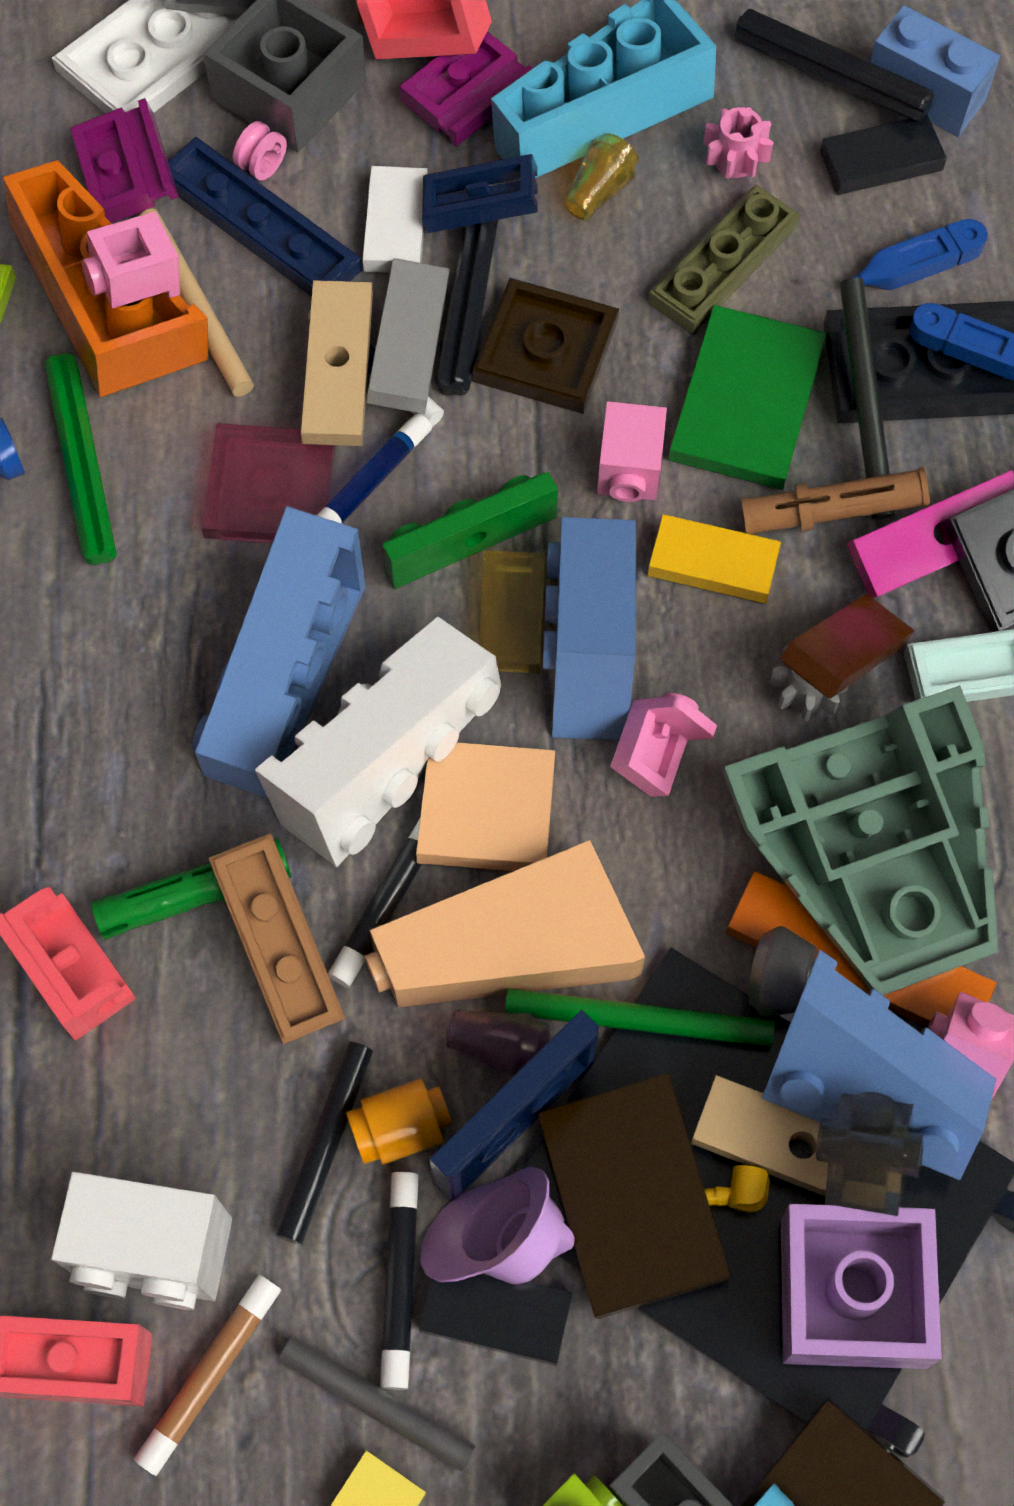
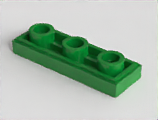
(469, 528)

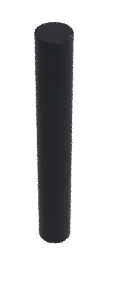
(324, 1143)

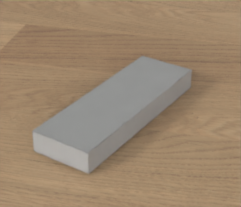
(408, 336)

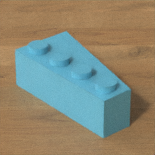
(617, 82)

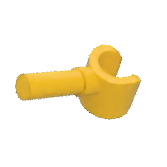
(747, 1190)

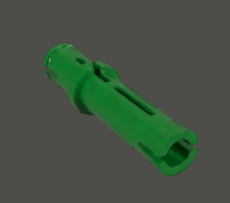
(161, 898)

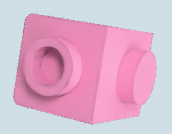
(656, 740)

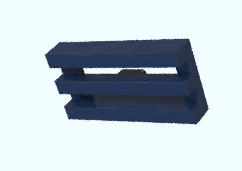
(479, 201)

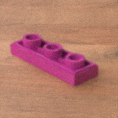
(908, 546)

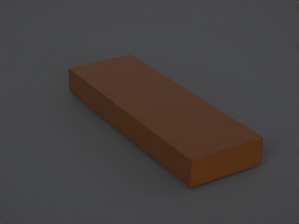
(846, 645)

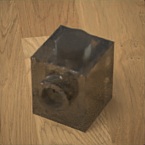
(869, 1152)

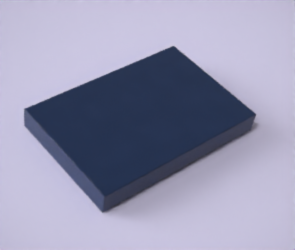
(515, 1107)

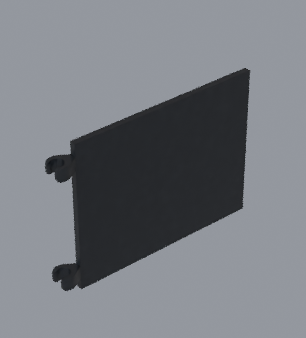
(741, 1318)

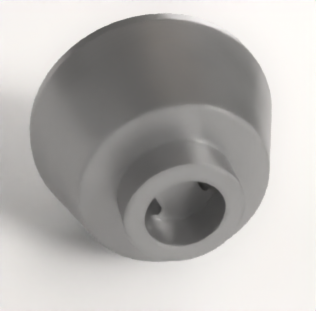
(780, 971)

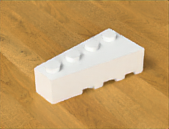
(380, 741)

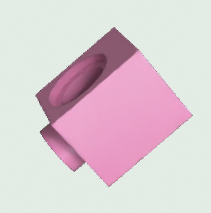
(631, 451)

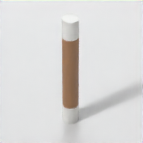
(207, 1375)

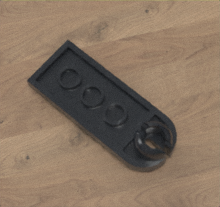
(914, 378)

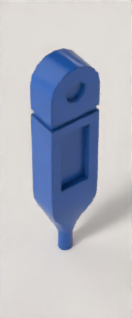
(925, 255)
(964, 338)

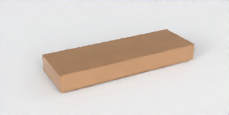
(276, 938)

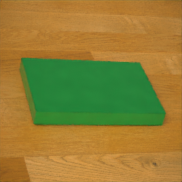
(747, 397)

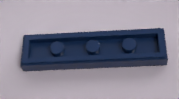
(260, 218)

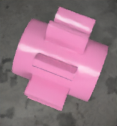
(738, 142)

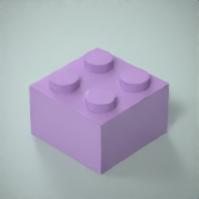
(859, 1287)

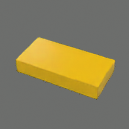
(714, 558)

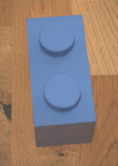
(941, 61)

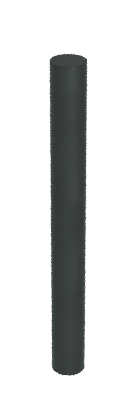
(865, 381)

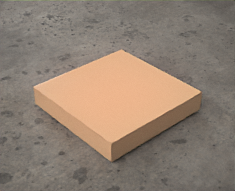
(486, 807)

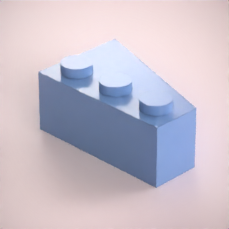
(594, 626)
(856, 1045)

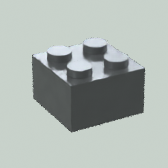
(286, 67)

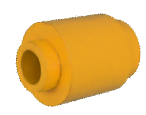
(399, 1122)

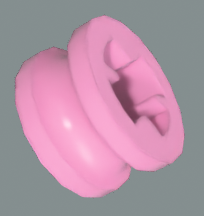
(259, 150)

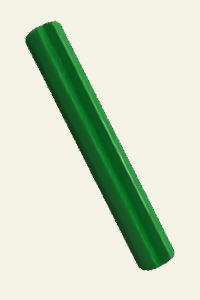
(80, 459)

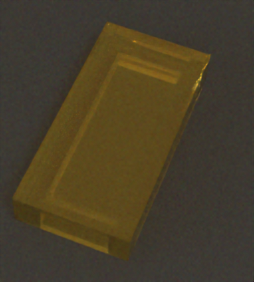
(513, 609)

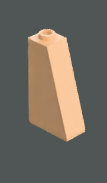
(522, 931)

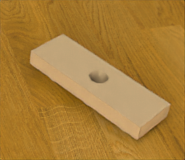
(340, 338)
(759, 1134)

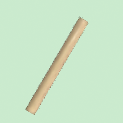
(218, 341)

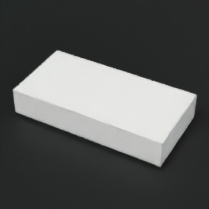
(393, 217)

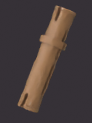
(835, 501)

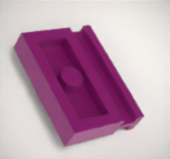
(457, 90)
(124, 161)

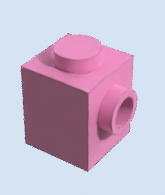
(980, 1033)

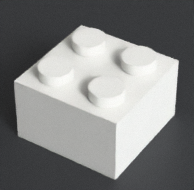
(142, 1239)

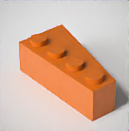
(117, 343)

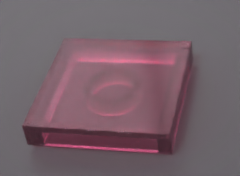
(258, 475)

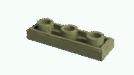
(723, 259)

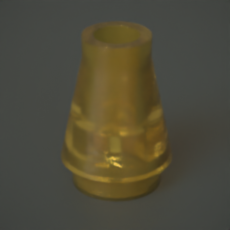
(602, 174)

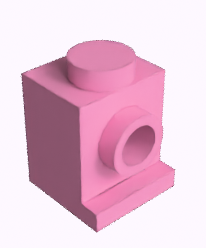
(131, 261)

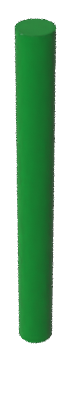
(644, 1017)

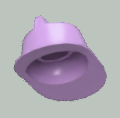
(497, 1230)

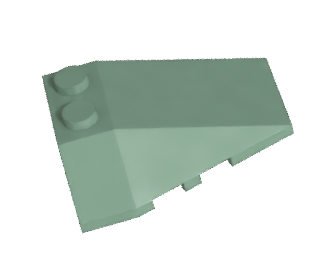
(882, 838)

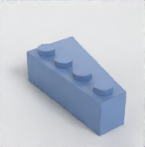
(282, 649)

